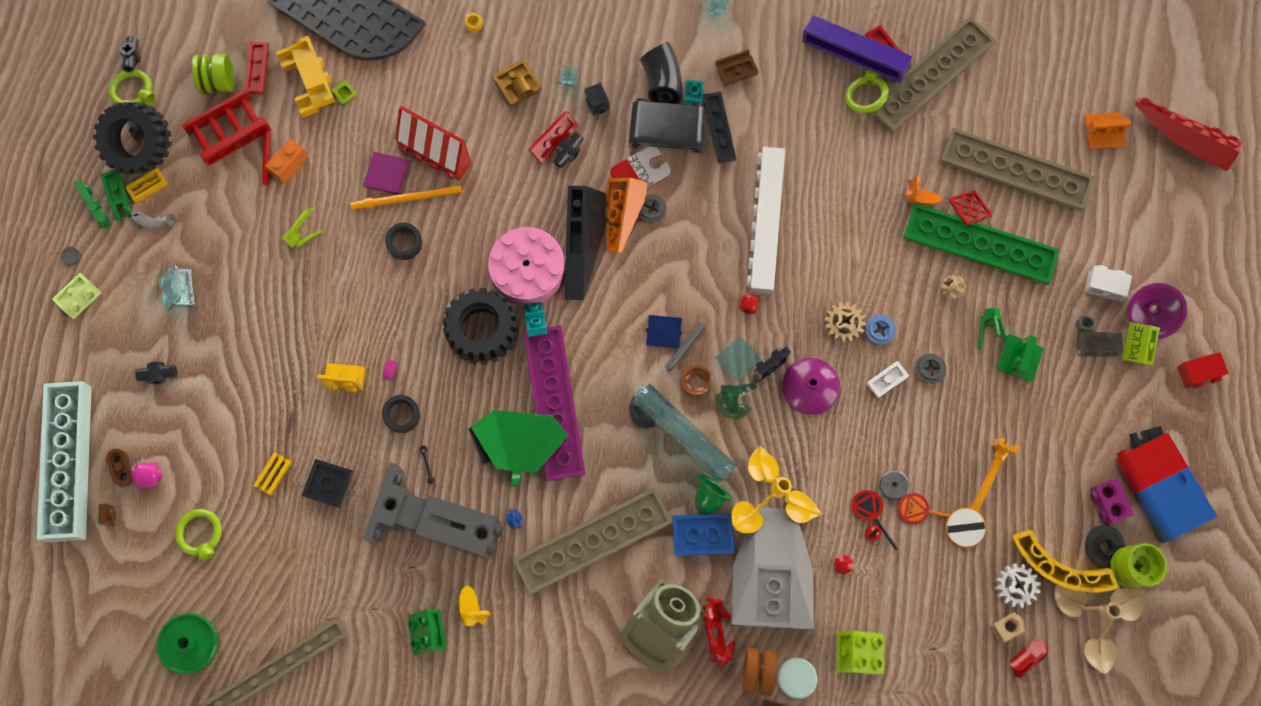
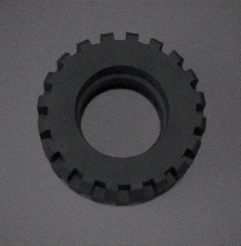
(110, 144)
(480, 302)

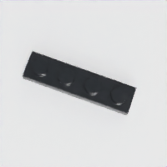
(719, 127)

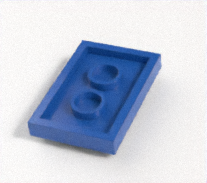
(703, 534)

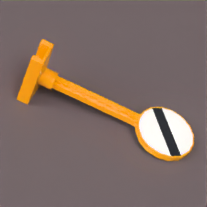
(966, 525)

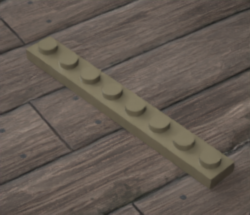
(280, 666)

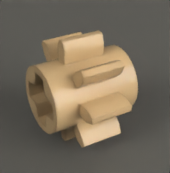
(953, 286)

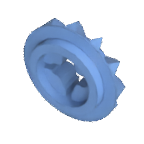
(883, 322)

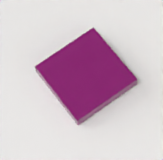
(386, 173)

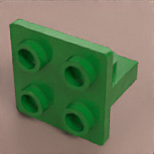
(1020, 357)
(426, 631)

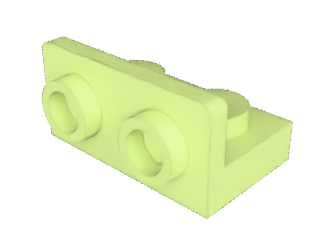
(76, 296)

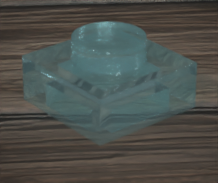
(569, 76)

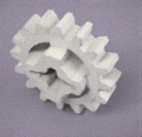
(1021, 593)

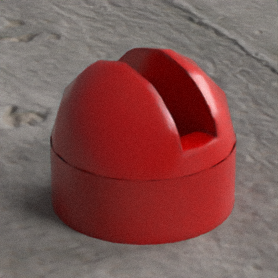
(869, 530)

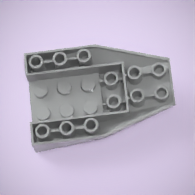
(773, 576)

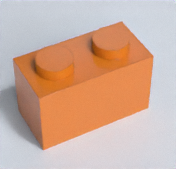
(286, 161)

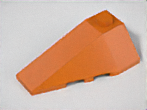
(624, 202)

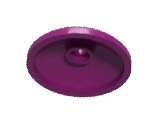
(1169, 311)
(810, 398)

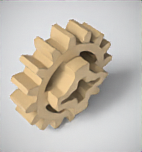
(849, 329)

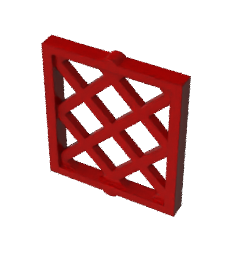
(979, 201)

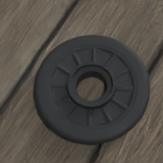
(1096, 538)

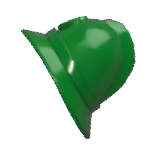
(710, 495)

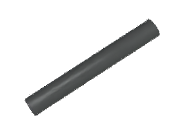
(684, 347)

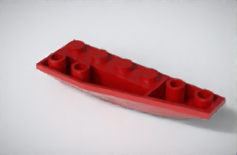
(1191, 135)

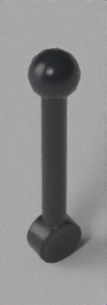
(423, 449)

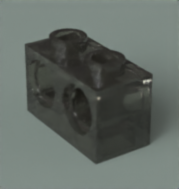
(1099, 344)

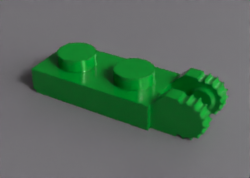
(116, 193)
(93, 204)

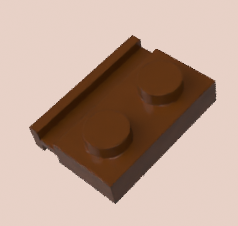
(736, 67)

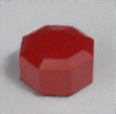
(843, 564)

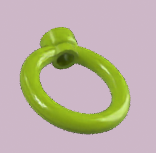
(870, 78)
(144, 96)
(205, 550)

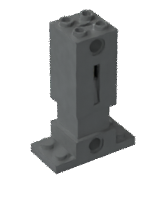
(430, 519)

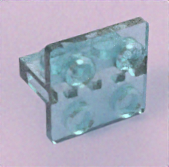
(177, 288)

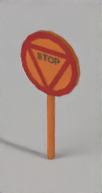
(914, 509)

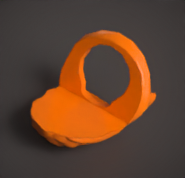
(920, 196)

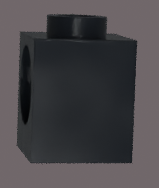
(596, 99)

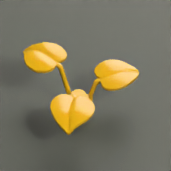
(764, 467)

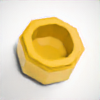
(473, 22)

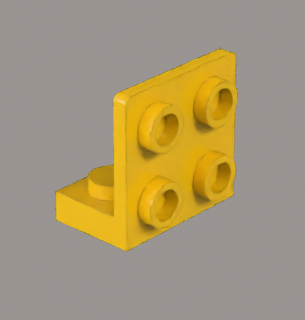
(343, 377)

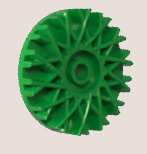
(201, 646)

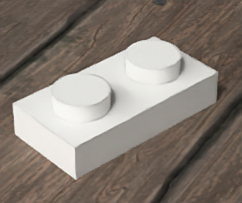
(887, 379)

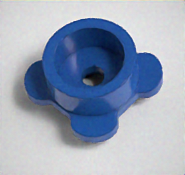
(514, 519)

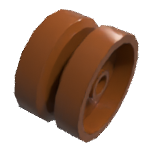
(762, 671)

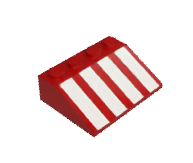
(431, 144)

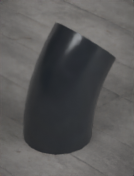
(662, 75)

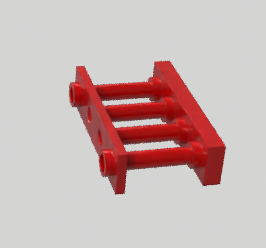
(234, 142)

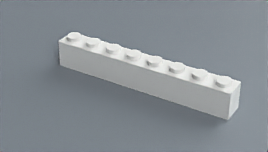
(767, 221)

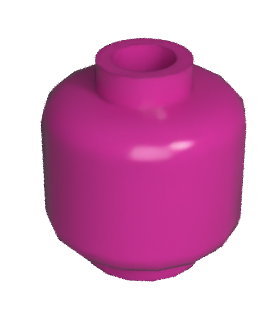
(146, 474)

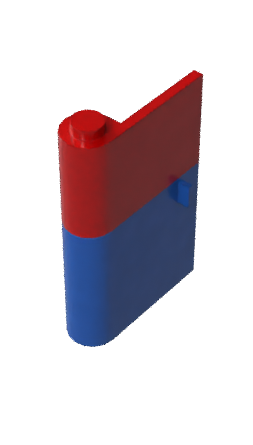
(1165, 487)

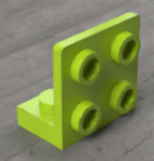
(860, 652)

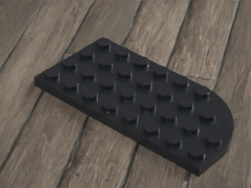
(356, 26)

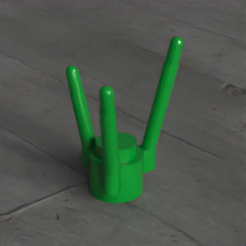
(992, 318)

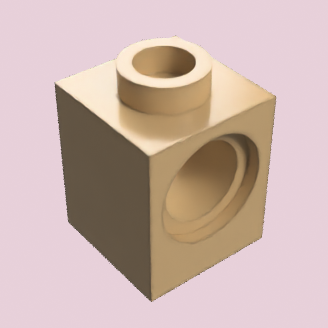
(1000, 631)

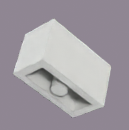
(1108, 283)

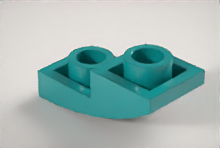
(693, 92)
(535, 319)

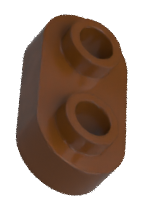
(118, 469)

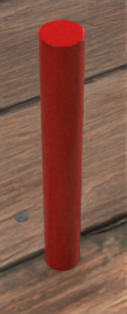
(266, 157)

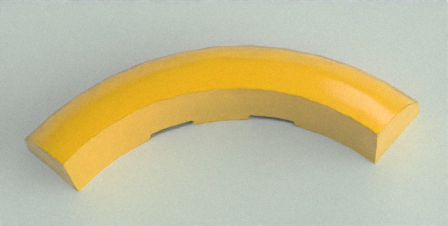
(1079, 580)

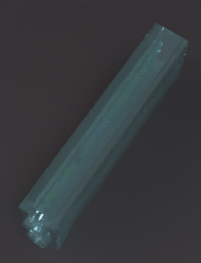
(683, 432)

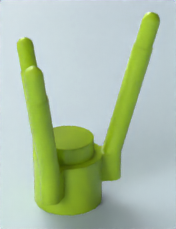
(292, 237)

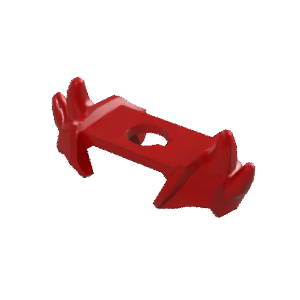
(722, 652)

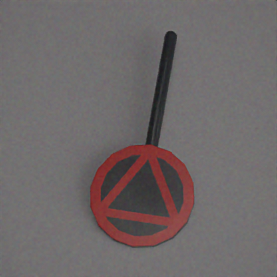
(868, 506)

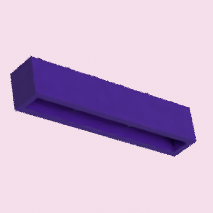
(857, 49)

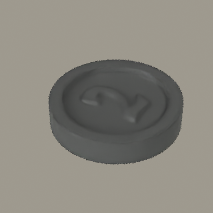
(70, 256)

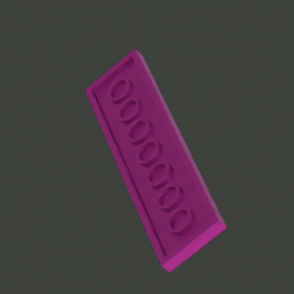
(554, 397)

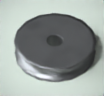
(894, 477)

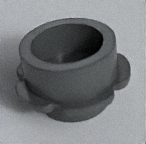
(1088, 320)

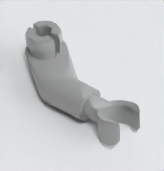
(148, 222)

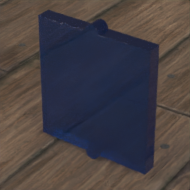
(664, 331)

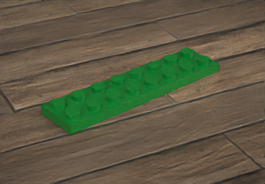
(981, 244)

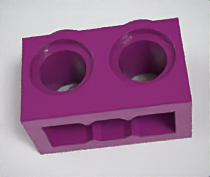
(1116, 500)

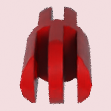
(1028, 657)

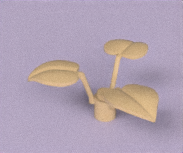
(1123, 604)

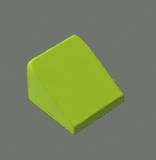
(343, 92)

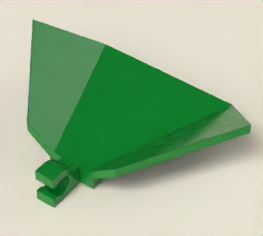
(519, 440)

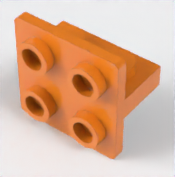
(1106, 130)

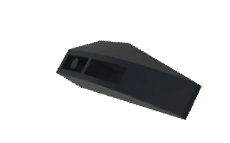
(583, 237)

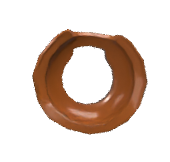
(695, 370)

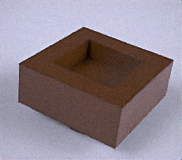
(106, 514)

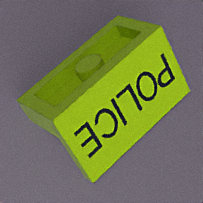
(1141, 343)

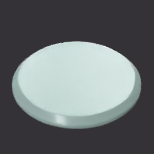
(797, 678)

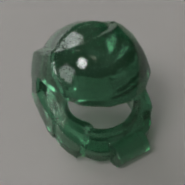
(727, 402)

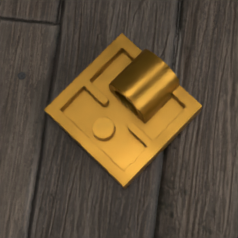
(517, 82)

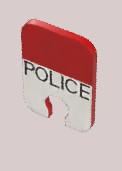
(639, 168)

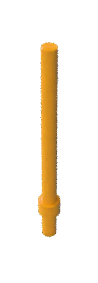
(369, 203)

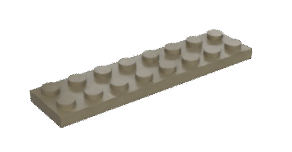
(933, 73)
(1017, 169)
(592, 541)

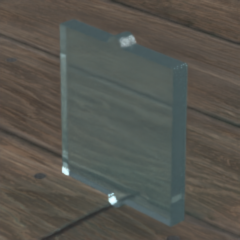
(738, 358)

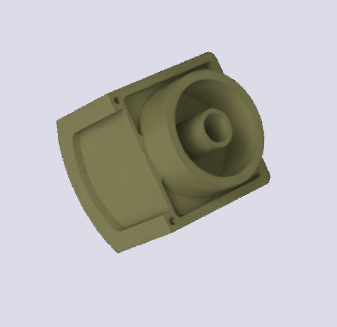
(662, 625)

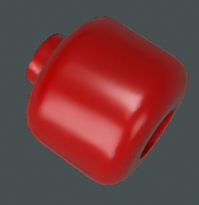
(749, 304)

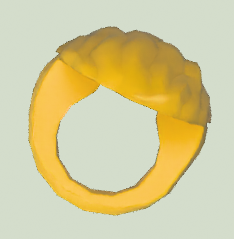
(469, 608)

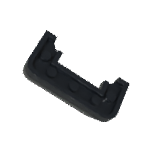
(667, 125)

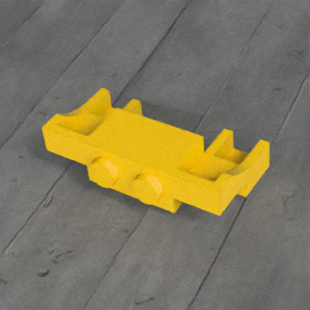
(303, 56)

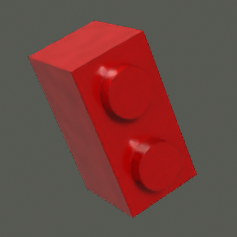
(1202, 370)

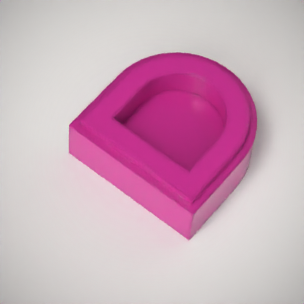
(390, 369)

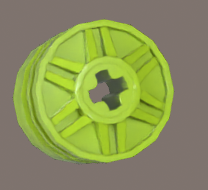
(213, 73)
(1139, 566)

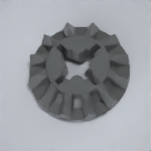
(660, 207)
(935, 362)

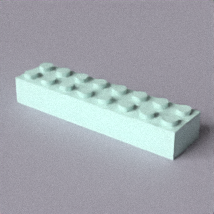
(64, 462)

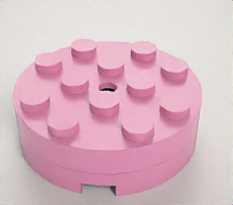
(526, 266)

